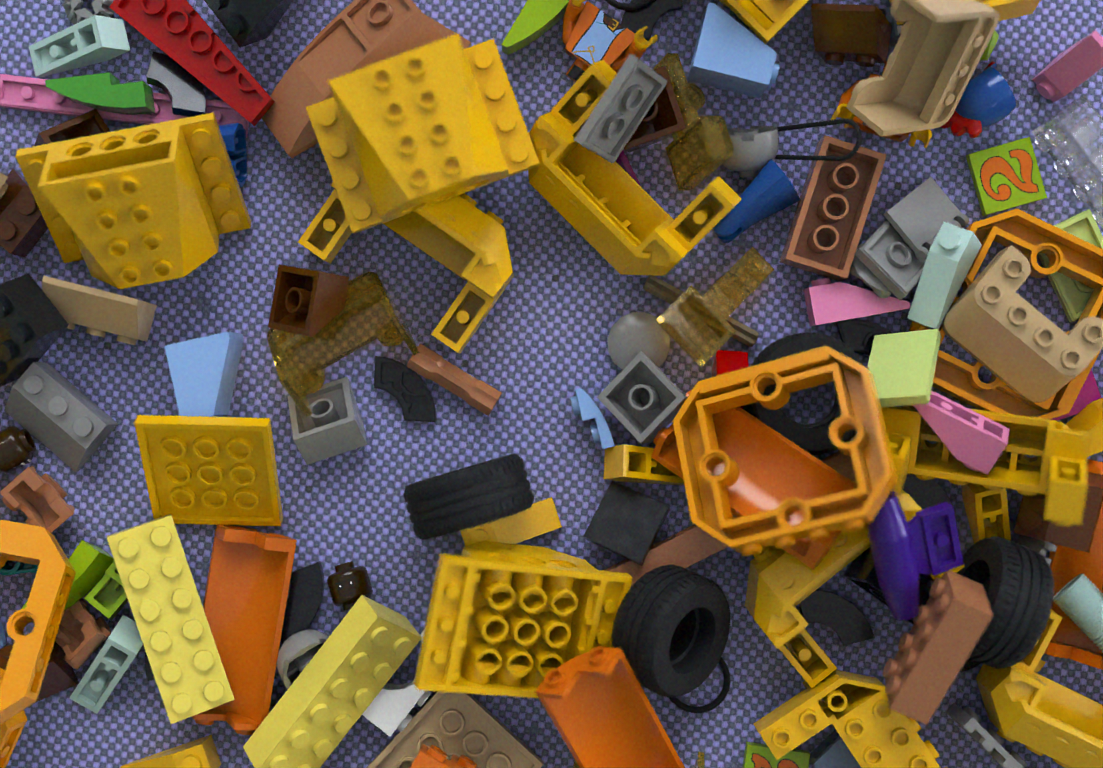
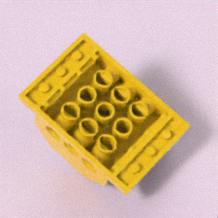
(420, 130)
(138, 198)
(512, 616)

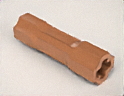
(436, 368)

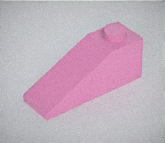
(1071, 67)
(841, 301)
(965, 433)

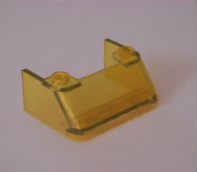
(365, 317)

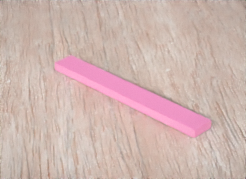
(33, 95)

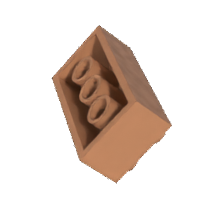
(832, 209)
(936, 646)

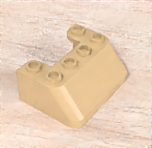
(927, 67)
(1014, 336)

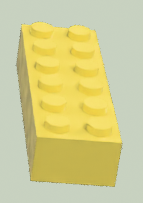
(170, 618)
(333, 688)

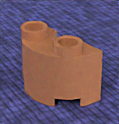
(38, 498)
(80, 634)

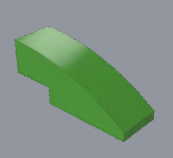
(105, 93)

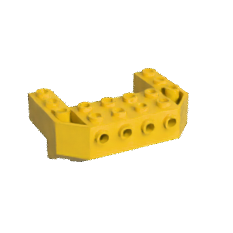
(605, 200)
(451, 233)
(1055, 471)
(782, 582)
(1041, 711)
(861, 717)

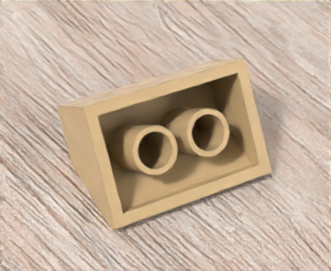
(100, 310)

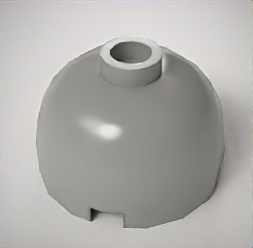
(752, 149)
(297, 653)

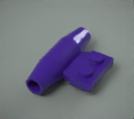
(906, 548)

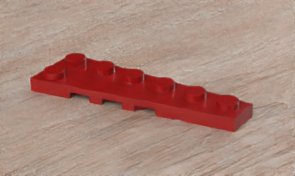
(196, 48)

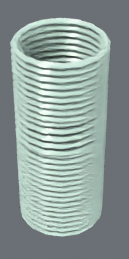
(1084, 606)

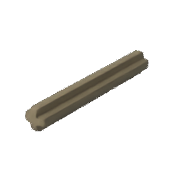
(669, 293)

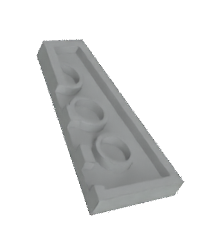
(988, 740)

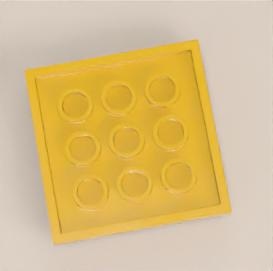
(210, 469)

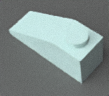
(80, 45)
(943, 274)
(108, 665)

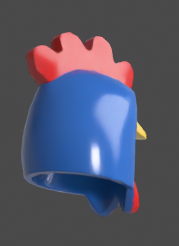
(982, 103)

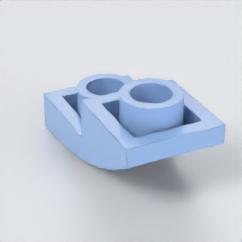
(586, 407)

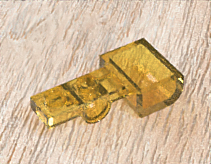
(704, 142)
(699, 321)

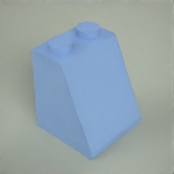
(731, 56)
(205, 373)

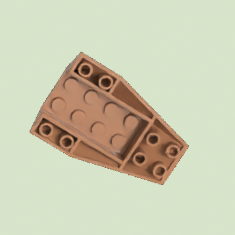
(353, 40)

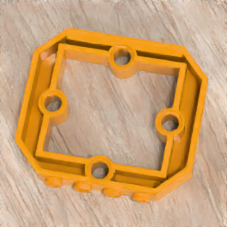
(1067, 256)
(869, 451)
(44, 606)

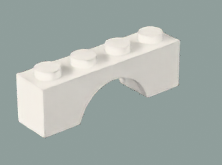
(393, 704)

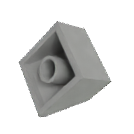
(642, 398)
(332, 426)

